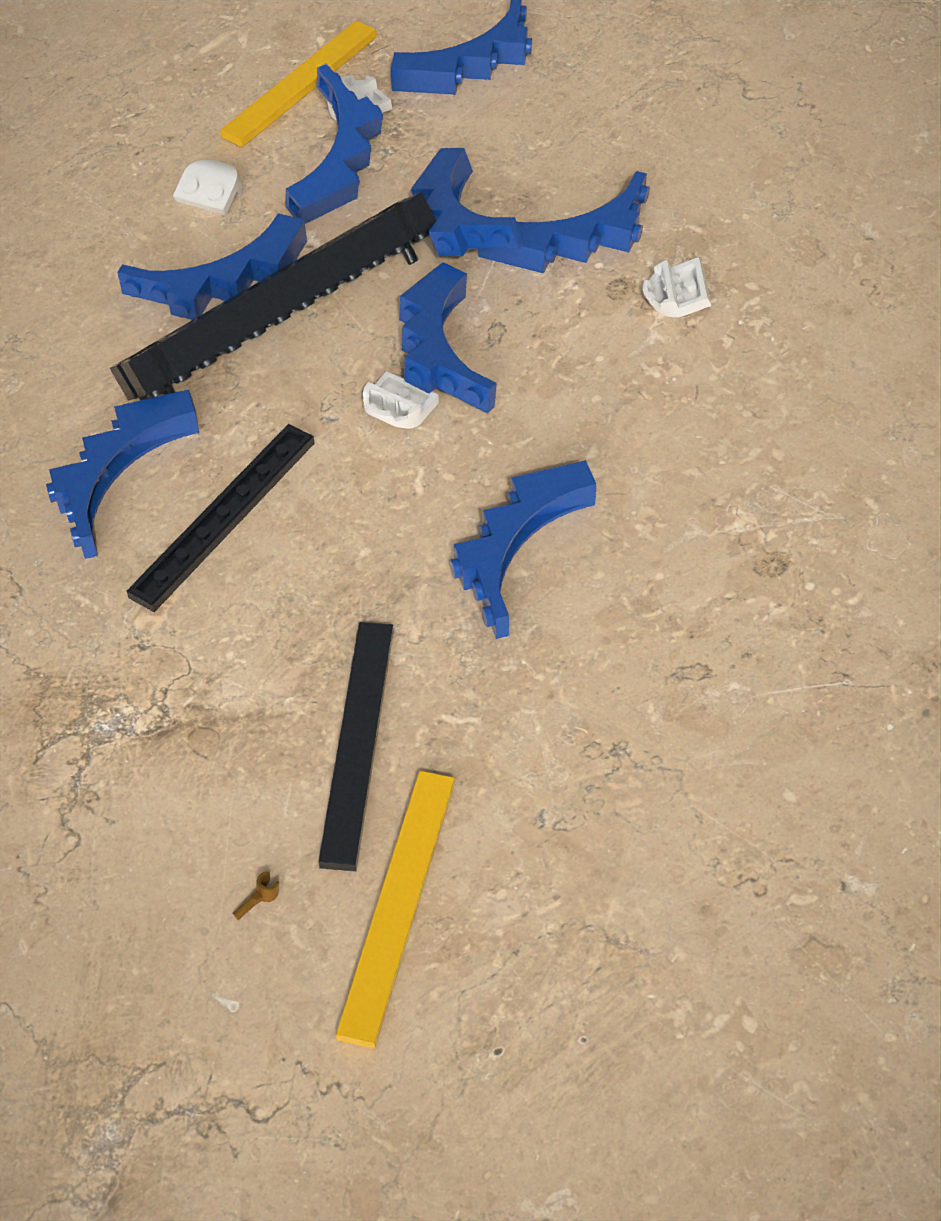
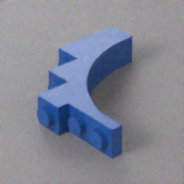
(445, 68)
(336, 178)
(457, 226)
(575, 238)
(192, 288)
(430, 357)
(106, 455)
(532, 503)

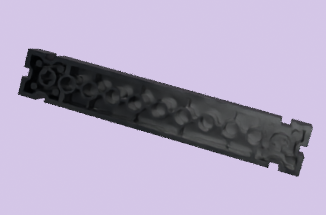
(274, 299)

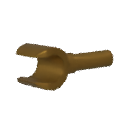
(262, 893)

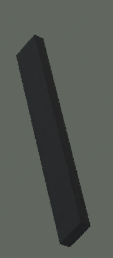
(220, 518)
(356, 748)

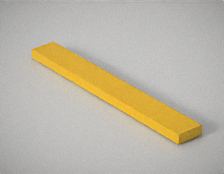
(297, 84)
(395, 911)

